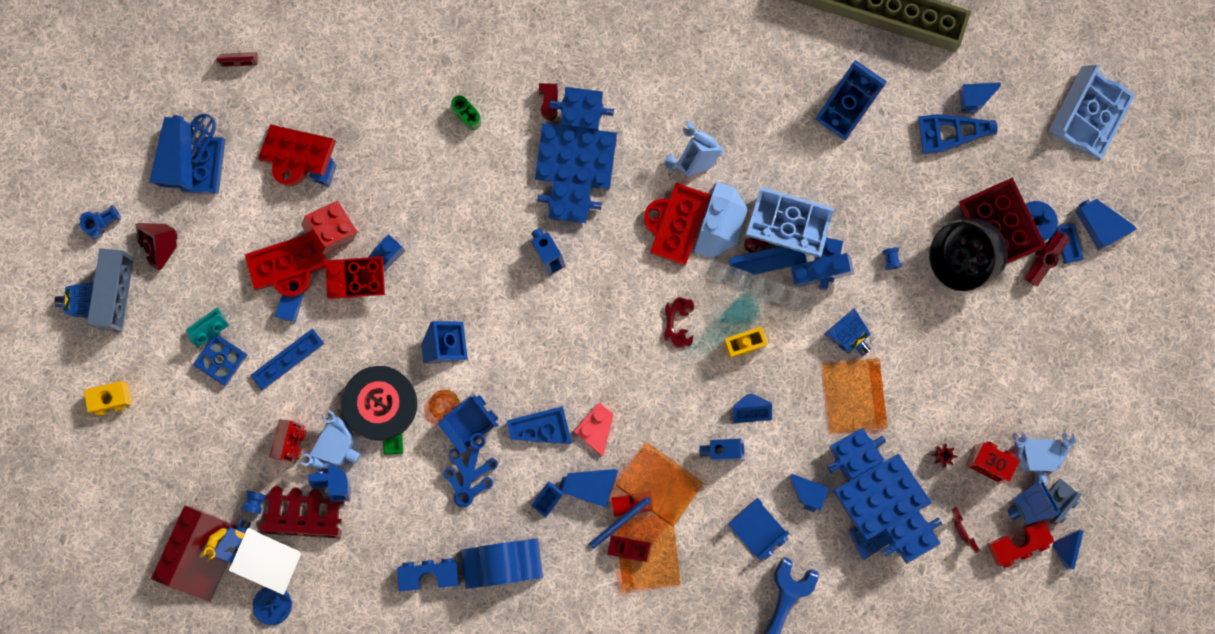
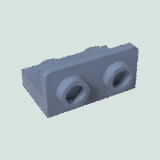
(1065, 499)

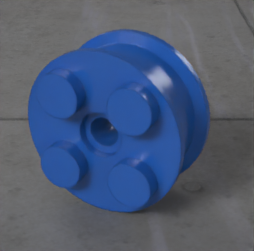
(1044, 218)

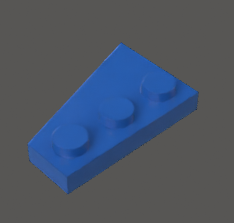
(207, 172)
(541, 427)

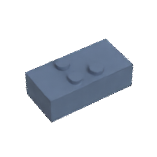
(110, 290)

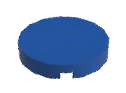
(272, 606)

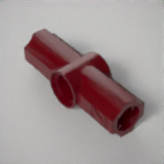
(1039, 267)

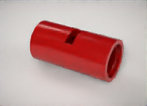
(623, 504)

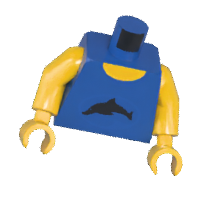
(226, 542)

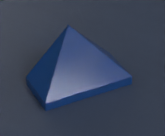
(752, 409)
(547, 499)
(1068, 548)

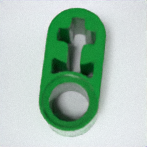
(462, 113)

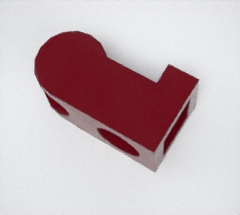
(550, 93)

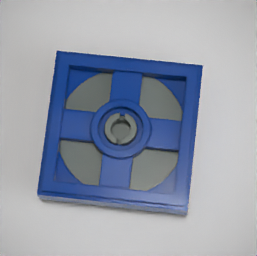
(220, 359)

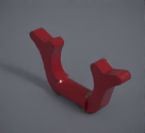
(957, 518)

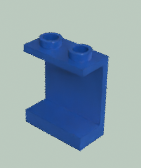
(758, 530)

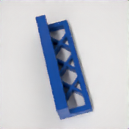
(768, 260)

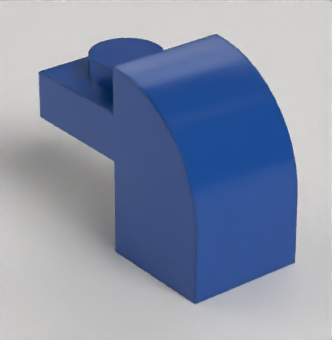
(335, 480)

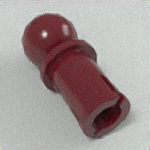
(752, 244)

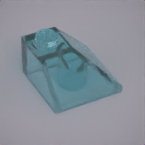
(742, 310)

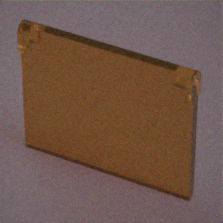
(855, 395)
(661, 480)
(663, 558)

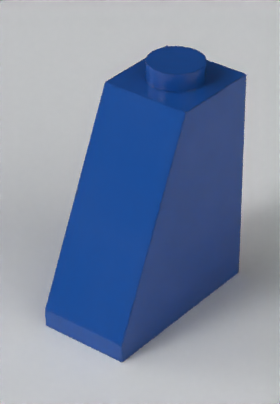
(1103, 223)
(590, 485)

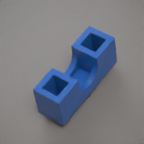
(816, 270)
(410, 575)

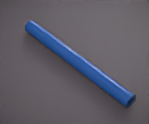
(620, 522)

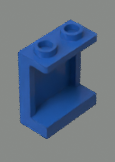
(465, 420)

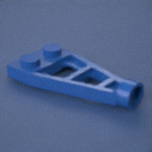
(931, 137)

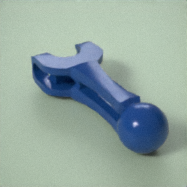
(788, 593)

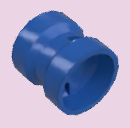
(253, 502)

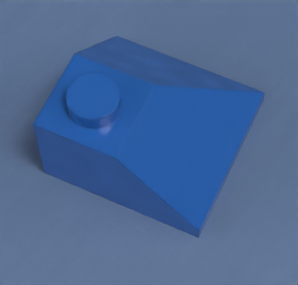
(444, 342)

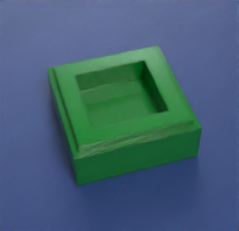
(393, 445)

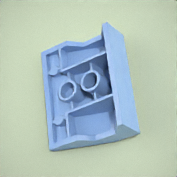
(1092, 111)
(790, 222)

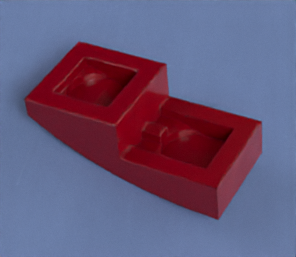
(629, 548)

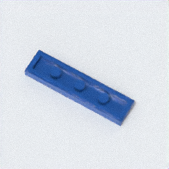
(287, 359)

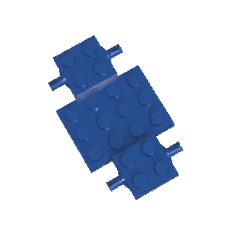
(575, 155)
(883, 497)

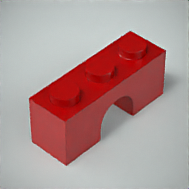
(1036, 538)

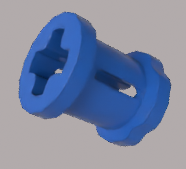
(892, 258)

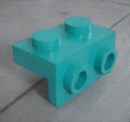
(207, 327)

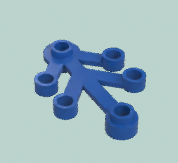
(469, 473)

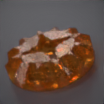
(439, 397)

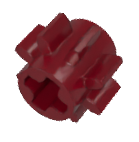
(939, 459)

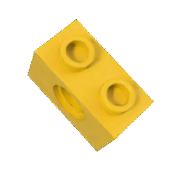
(745, 342)
(96, 397)

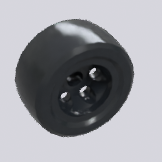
(948, 259)

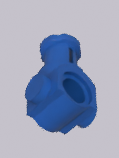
(100, 221)

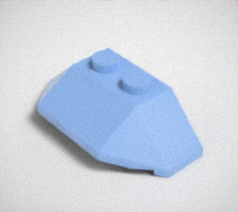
(722, 222)

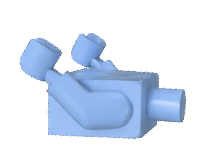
(699, 153)
(333, 445)
(1041, 454)

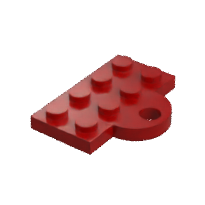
(295, 153)
(677, 222)
(284, 265)

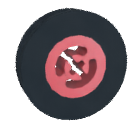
(393, 385)

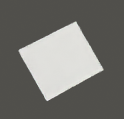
(265, 561)

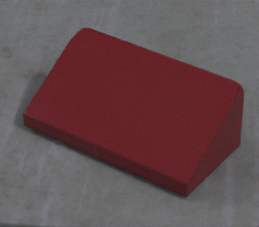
(237, 59)

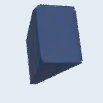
(289, 306)

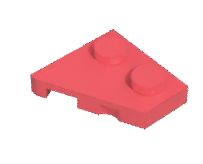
(596, 428)

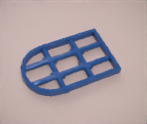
(212, 121)

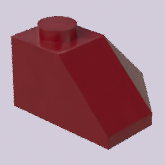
(158, 242)

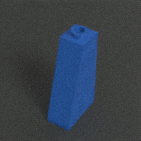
(173, 155)

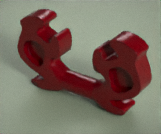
(679, 305)

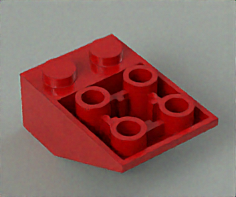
(355, 277)
(287, 441)

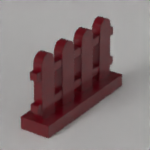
(293, 516)

